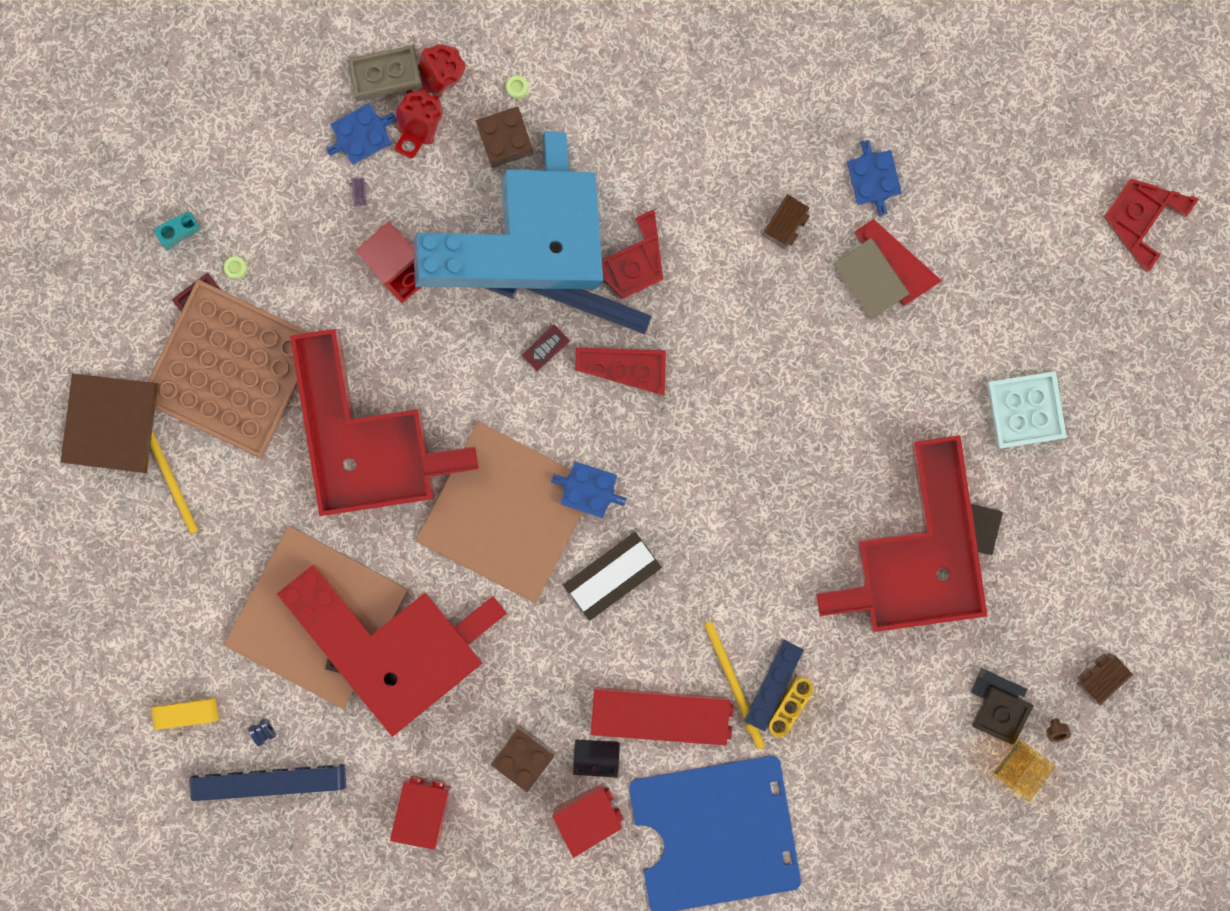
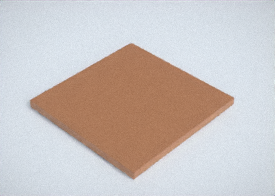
(503, 515)
(278, 641)

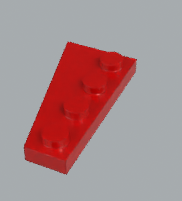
(909, 268)
(626, 366)

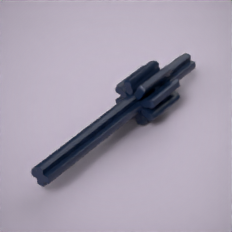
(591, 304)

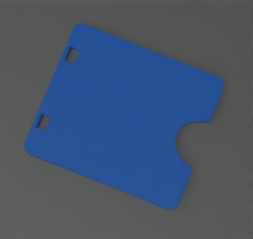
(717, 833)

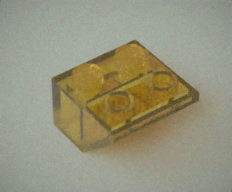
(1023, 770)

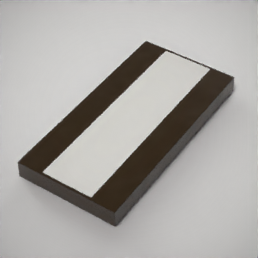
(612, 576)

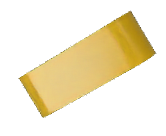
(790, 695)
(184, 714)

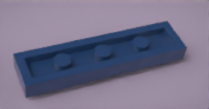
(773, 685)

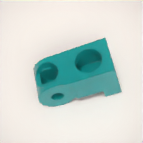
(176, 230)

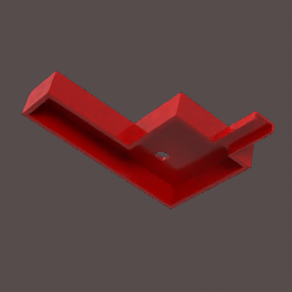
(387, 447)

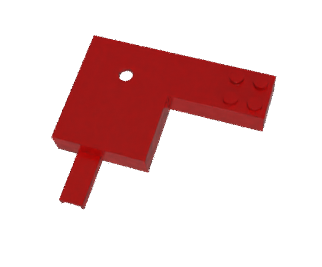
(903, 568)
(415, 645)

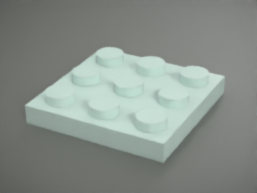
(1026, 410)

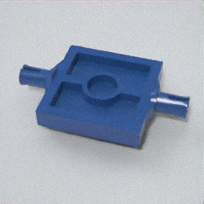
(361, 134)
(874, 177)
(588, 489)

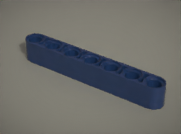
(267, 783)

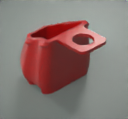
(440, 69)
(417, 120)

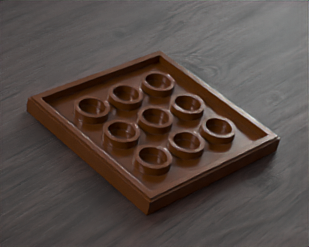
(109, 423)

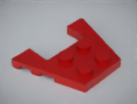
(1136, 212)
(637, 265)

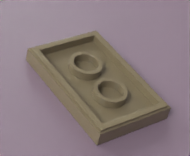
(385, 73)
(871, 278)

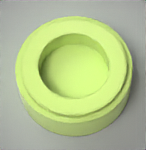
(517, 87)
(235, 267)

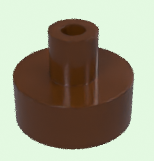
(1058, 731)

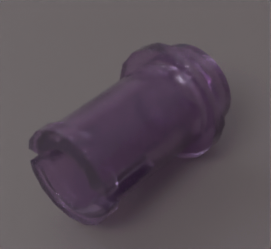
(359, 192)

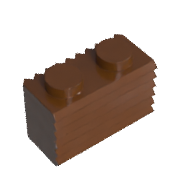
(786, 221)
(1104, 678)

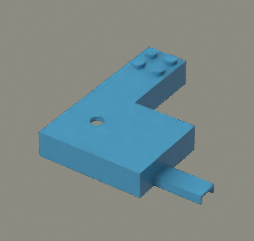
(536, 212)

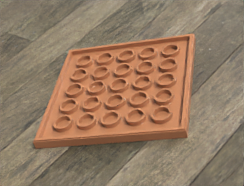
(227, 369)

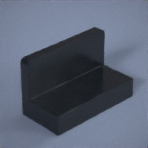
(987, 678)
(596, 758)

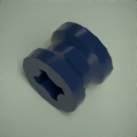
(262, 732)

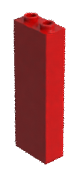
(661, 716)

